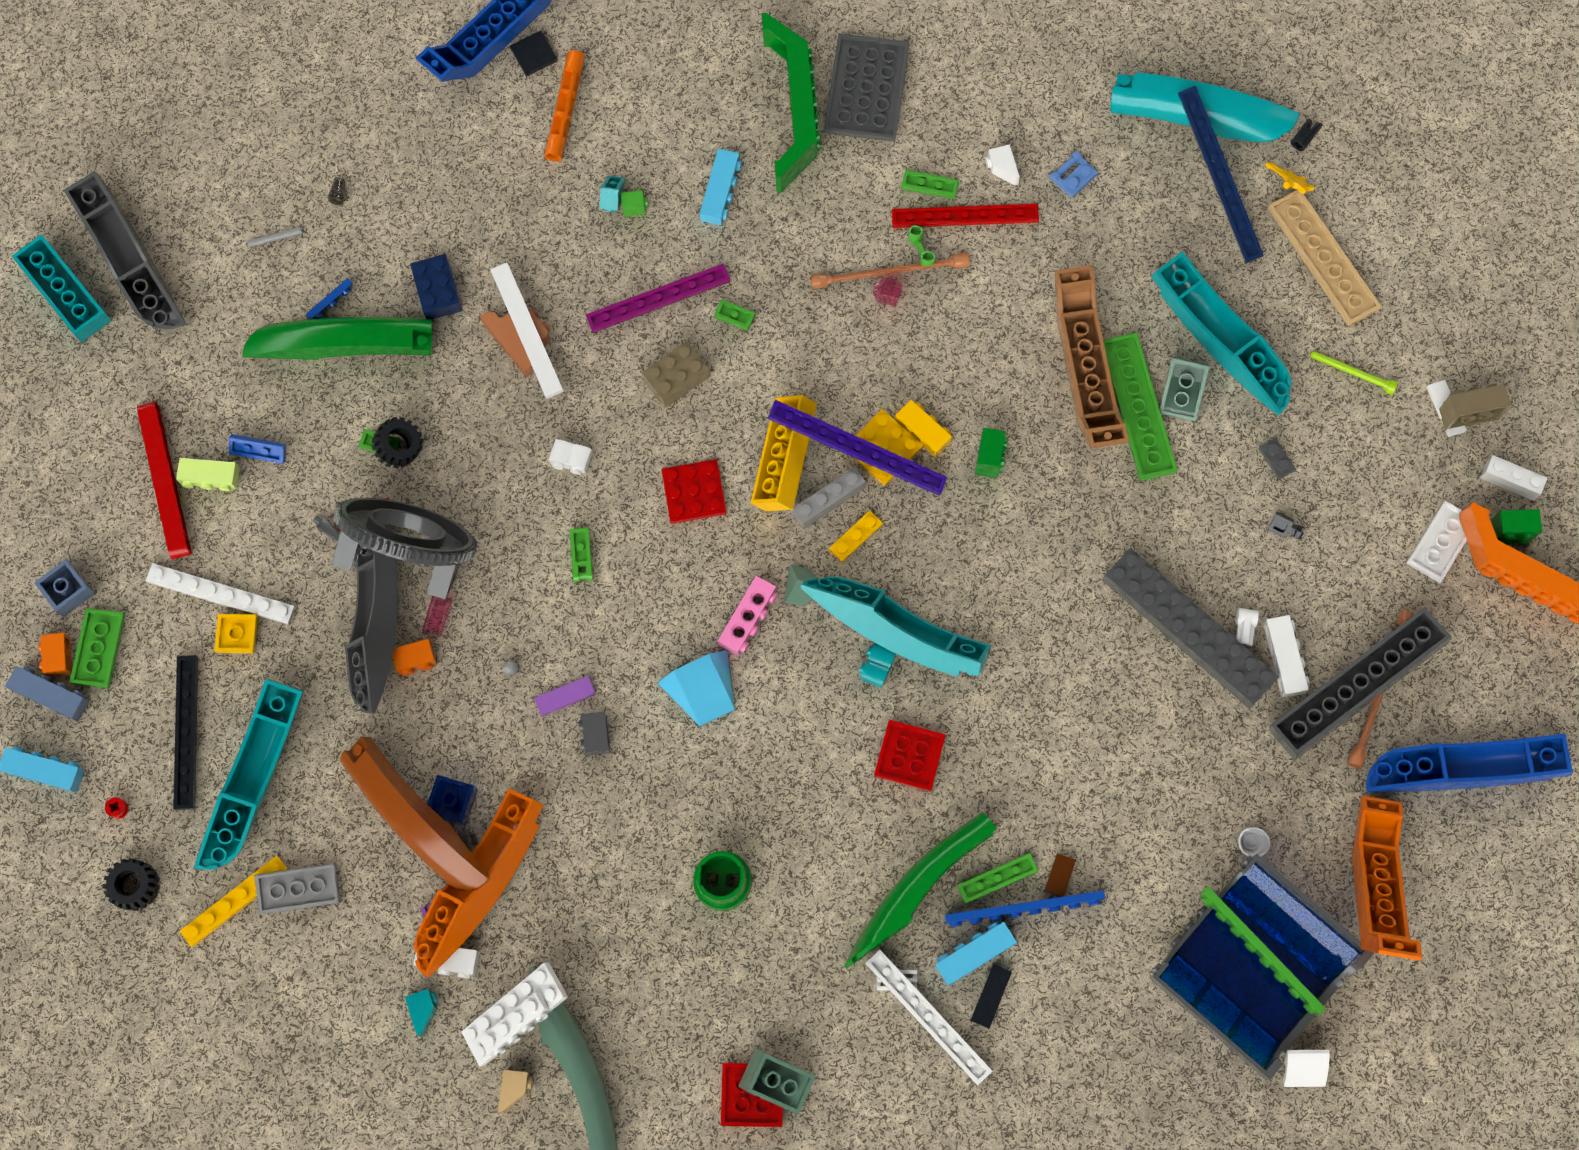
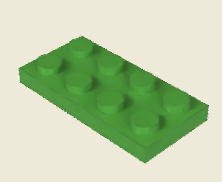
(97, 648)

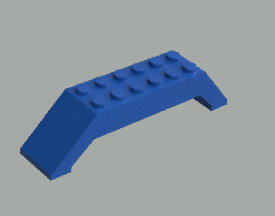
(481, 39)

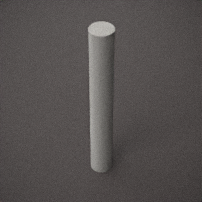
(274, 237)

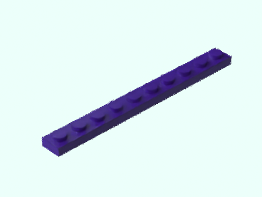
(857, 447)

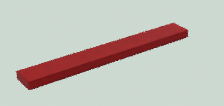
(965, 215)

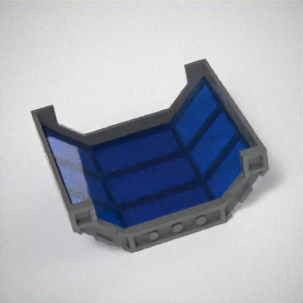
(1228, 985)

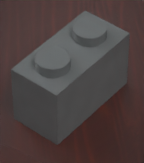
(595, 733)

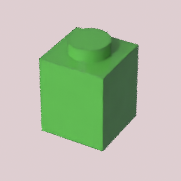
(634, 203)

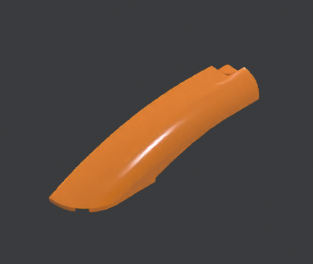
(459, 912)

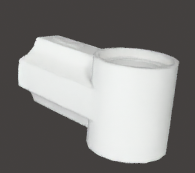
(1246, 623)

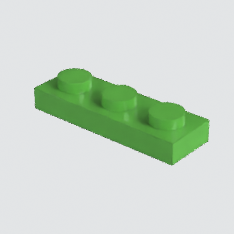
(929, 184)

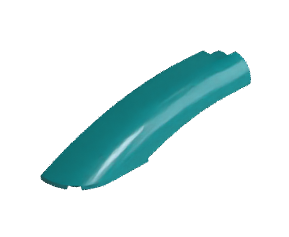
(896, 628)

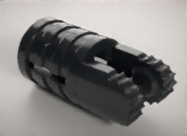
(1305, 135)

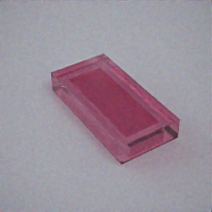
(437, 615)

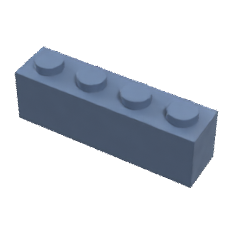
(46, 693)

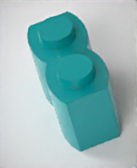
(877, 665)

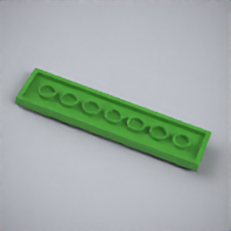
(1139, 407)

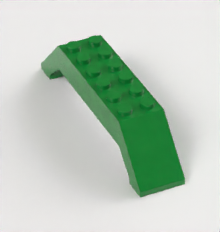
(802, 99)

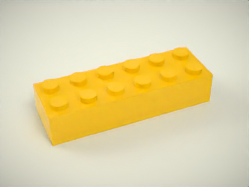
(782, 461)

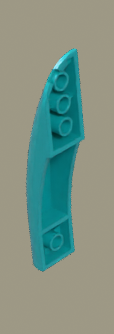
(1229, 111)
(1224, 333)
(249, 775)

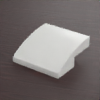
(1306, 1068)

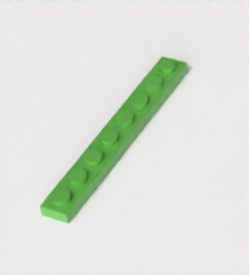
(1267, 958)

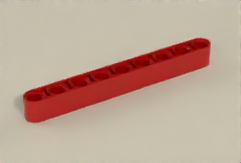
(164, 480)

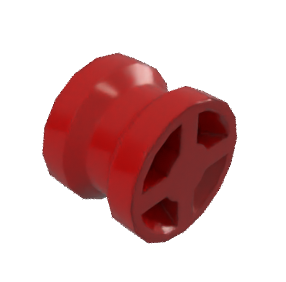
(121, 809)

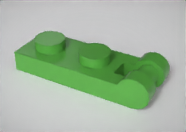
(581, 554)

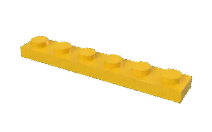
(228, 905)

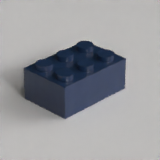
(436, 287)

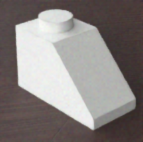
(1003, 164)

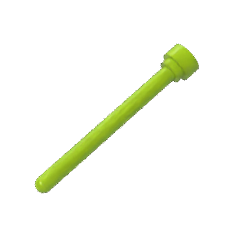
(1388, 385)

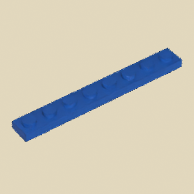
(1033, 908)

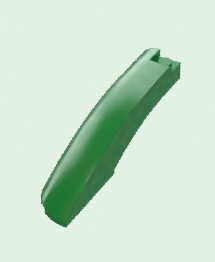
(341, 337)

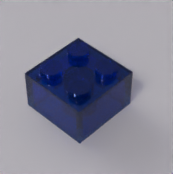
(452, 800)

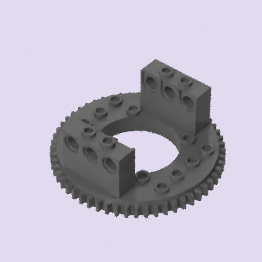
(363, 526)

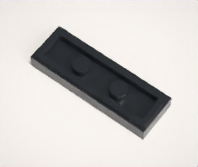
(991, 996)

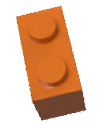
(55, 654)
(414, 657)

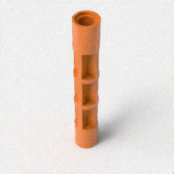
(564, 106)

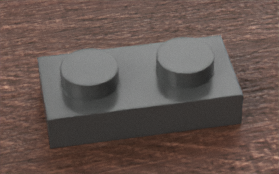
(1277, 459)

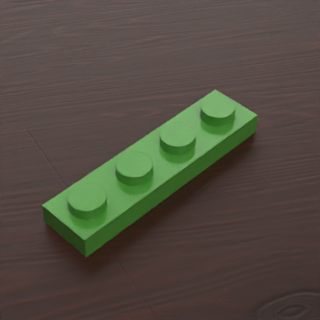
(997, 878)

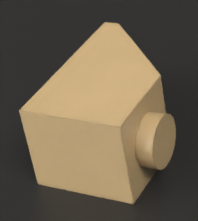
(513, 1088)

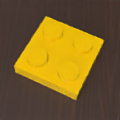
(236, 633)

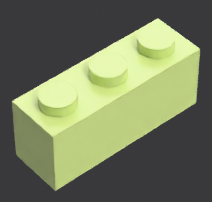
(208, 474)

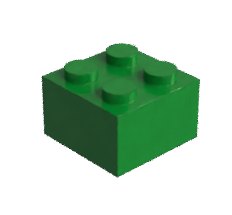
(991, 448)
(1517, 526)

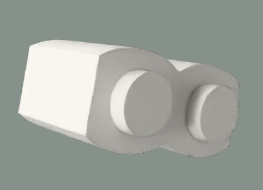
(570, 457)

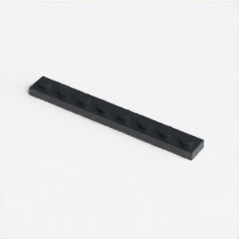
(185, 733)

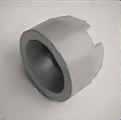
(511, 668)

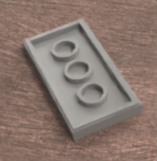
(297, 888)

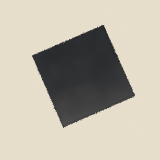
(533, 53)

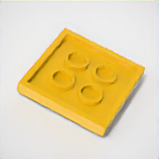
(890, 435)

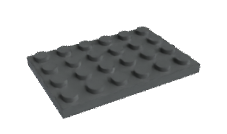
(866, 87)

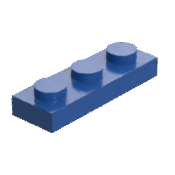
(329, 300)
(257, 448)

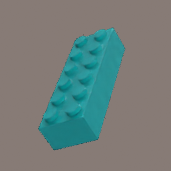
(61, 288)

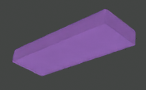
(565, 696)

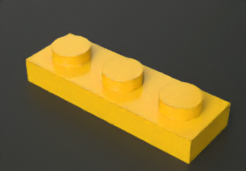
(855, 536)

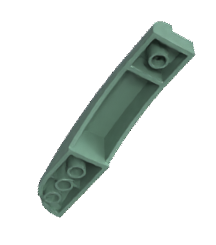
(577, 1060)

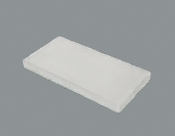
(1439, 543)

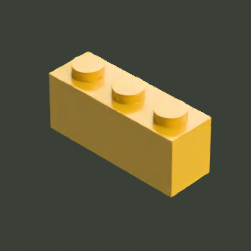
(924, 428)

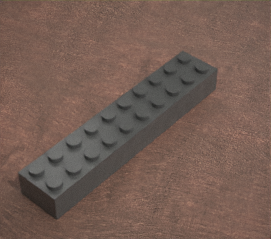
(1190, 628)
(1359, 683)

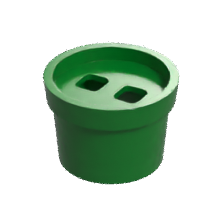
(720, 896)

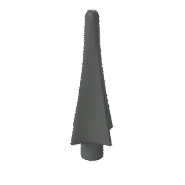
(324, 526)

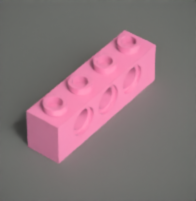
(758, 588)

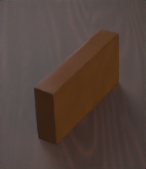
(1060, 875)

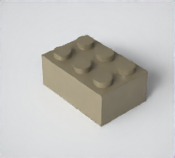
(676, 374)
(1474, 406)

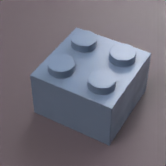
(64, 588)

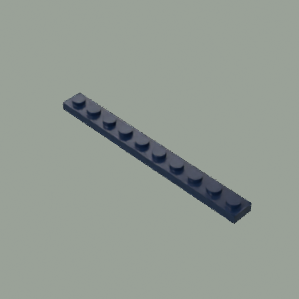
(1220, 174)

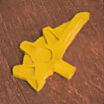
(1291, 179)

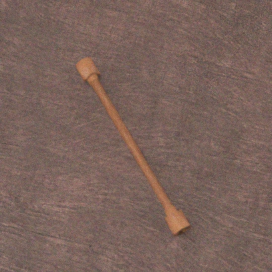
(821, 280)
(1358, 755)

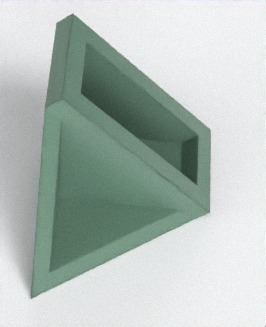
(793, 592)

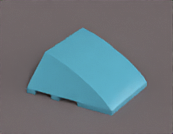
(702, 687)

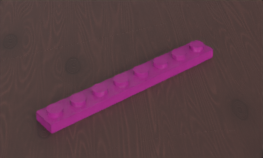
(658, 298)

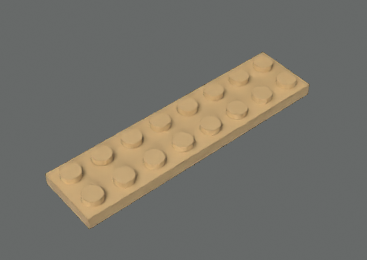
(1324, 257)

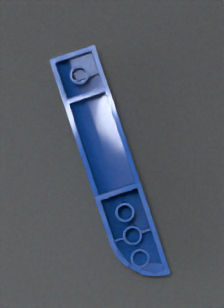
(1470, 765)

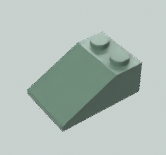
(1184, 389)
(776, 1081)

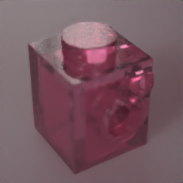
(887, 291)

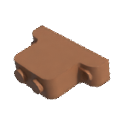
(506, 335)

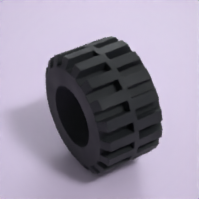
(407, 432)
(116, 879)

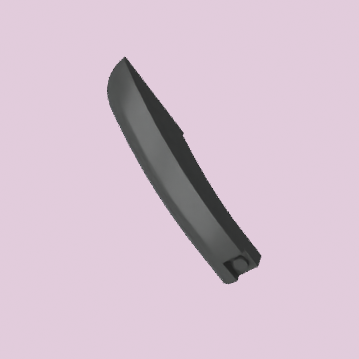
(124, 253)
(373, 629)

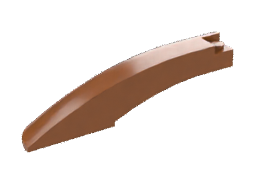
(411, 817)

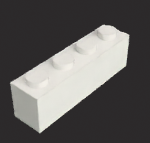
(1286, 656)

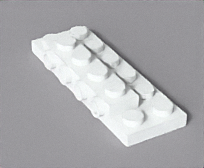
(514, 1014)

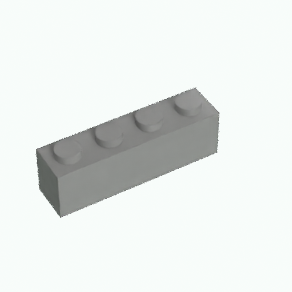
(829, 498)

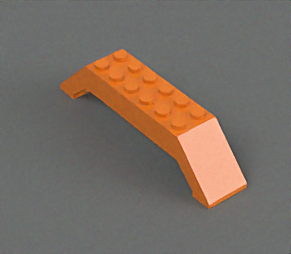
(1515, 568)
(1380, 881)

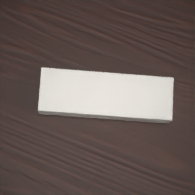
(1439, 393)

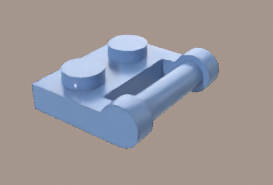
(1078, 178)

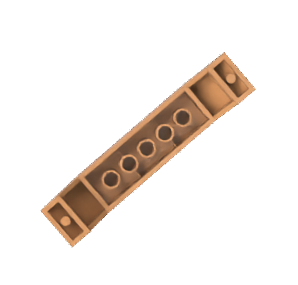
(1087, 358)

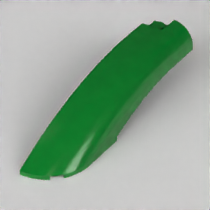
(902, 901)

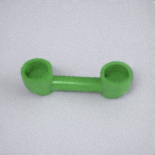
(915, 237)

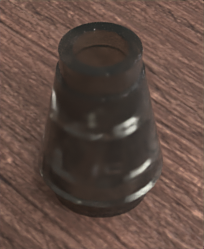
(337, 193)

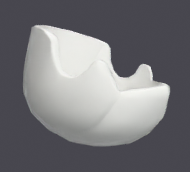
(1253, 842)

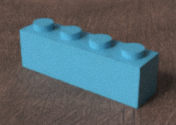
(719, 187)
(40, 769)
(976, 953)

